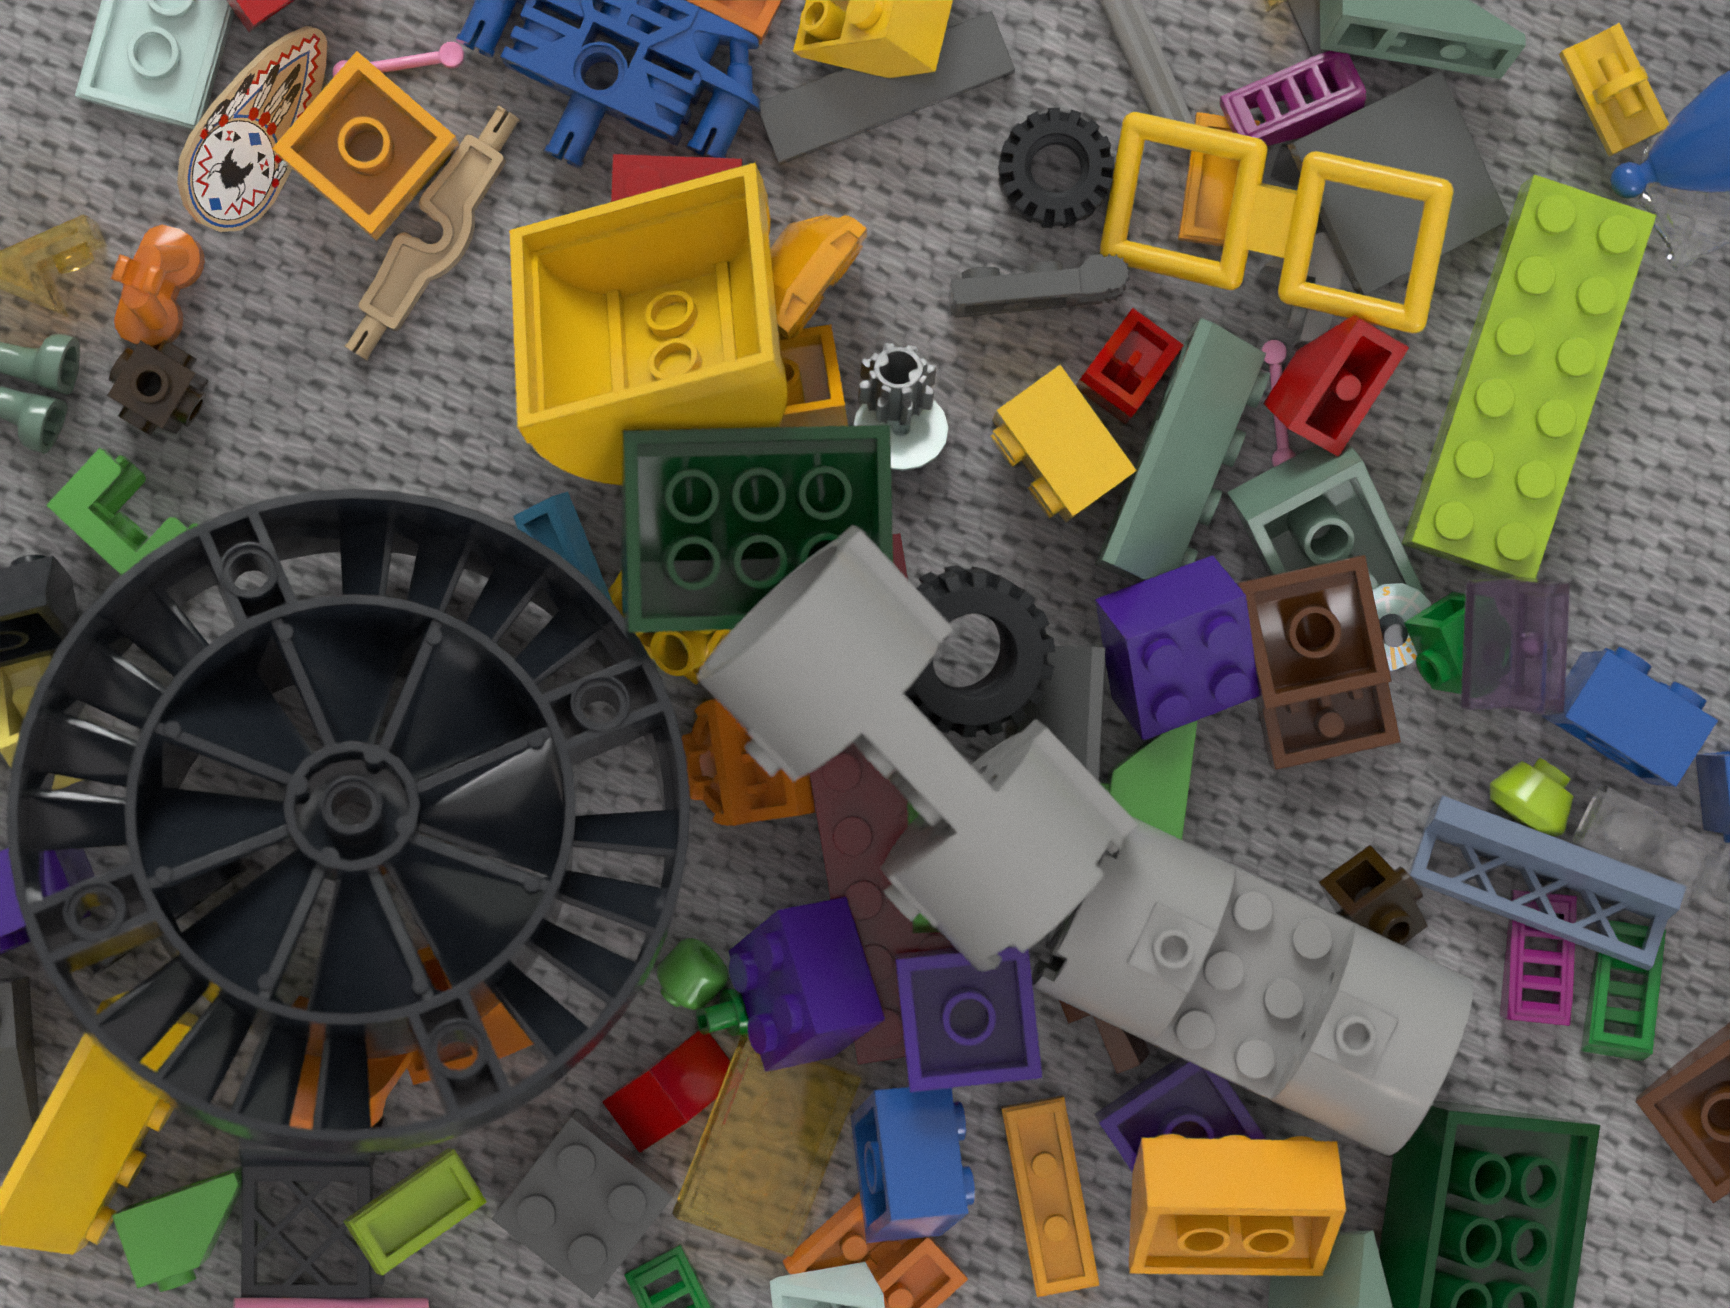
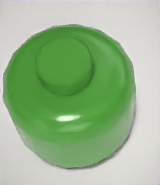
(691, 974)

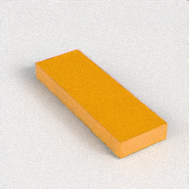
(1050, 1196)

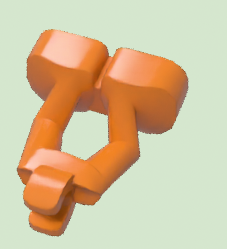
(151, 283)

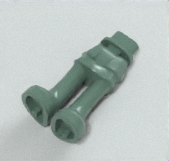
(51, 367)

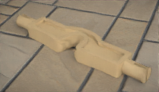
(452, 203)

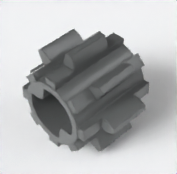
(896, 384)

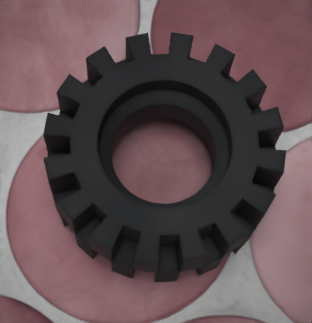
(1056, 129)

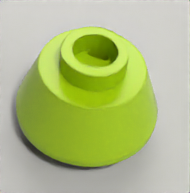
(1534, 796)

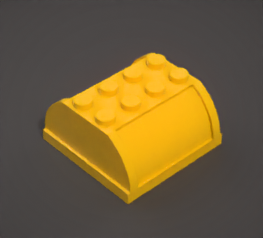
(646, 320)

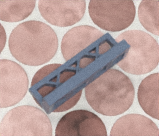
(1552, 860)

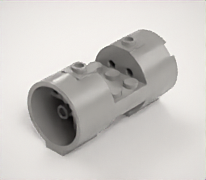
(996, 841)
(1260, 988)

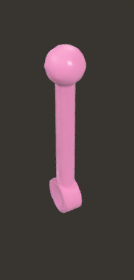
(450, 55)
(1274, 358)

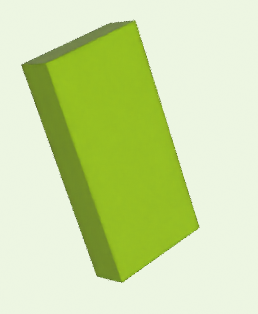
(415, 1211)

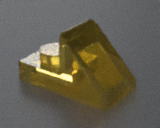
(64, 247)

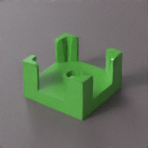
(90, 506)

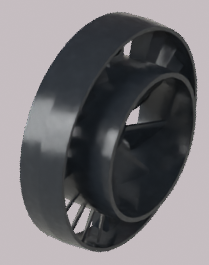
(343, 659)

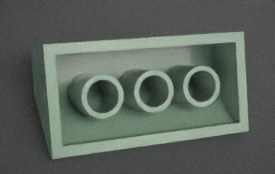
(1183, 454)

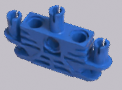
(643, 92)

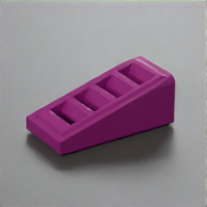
(1313, 77)
(1512, 1005)

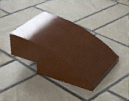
(1319, 663)
(1693, 1112)

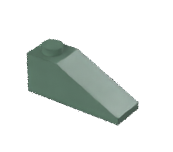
(1422, 33)

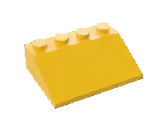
(83, 1149)

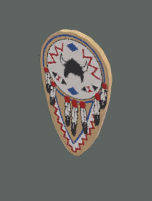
(228, 160)

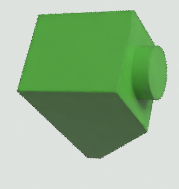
(1156, 779)
(177, 1229)

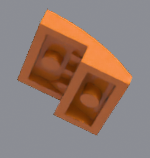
(907, 1270)

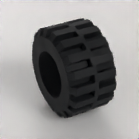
(1020, 658)

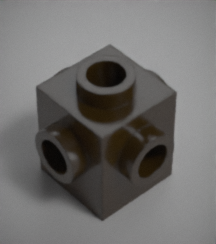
(179, 395)
(1376, 896)

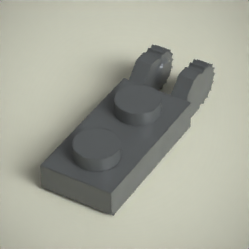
(1039, 288)

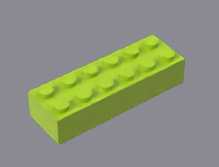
(1528, 379)

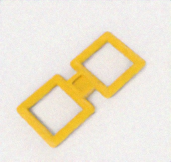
(1277, 221)

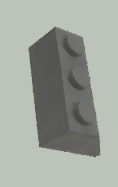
(1071, 703)

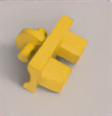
(1614, 89)

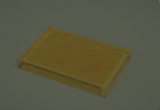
(766, 1149)

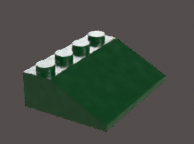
(736, 511)
(1488, 1209)

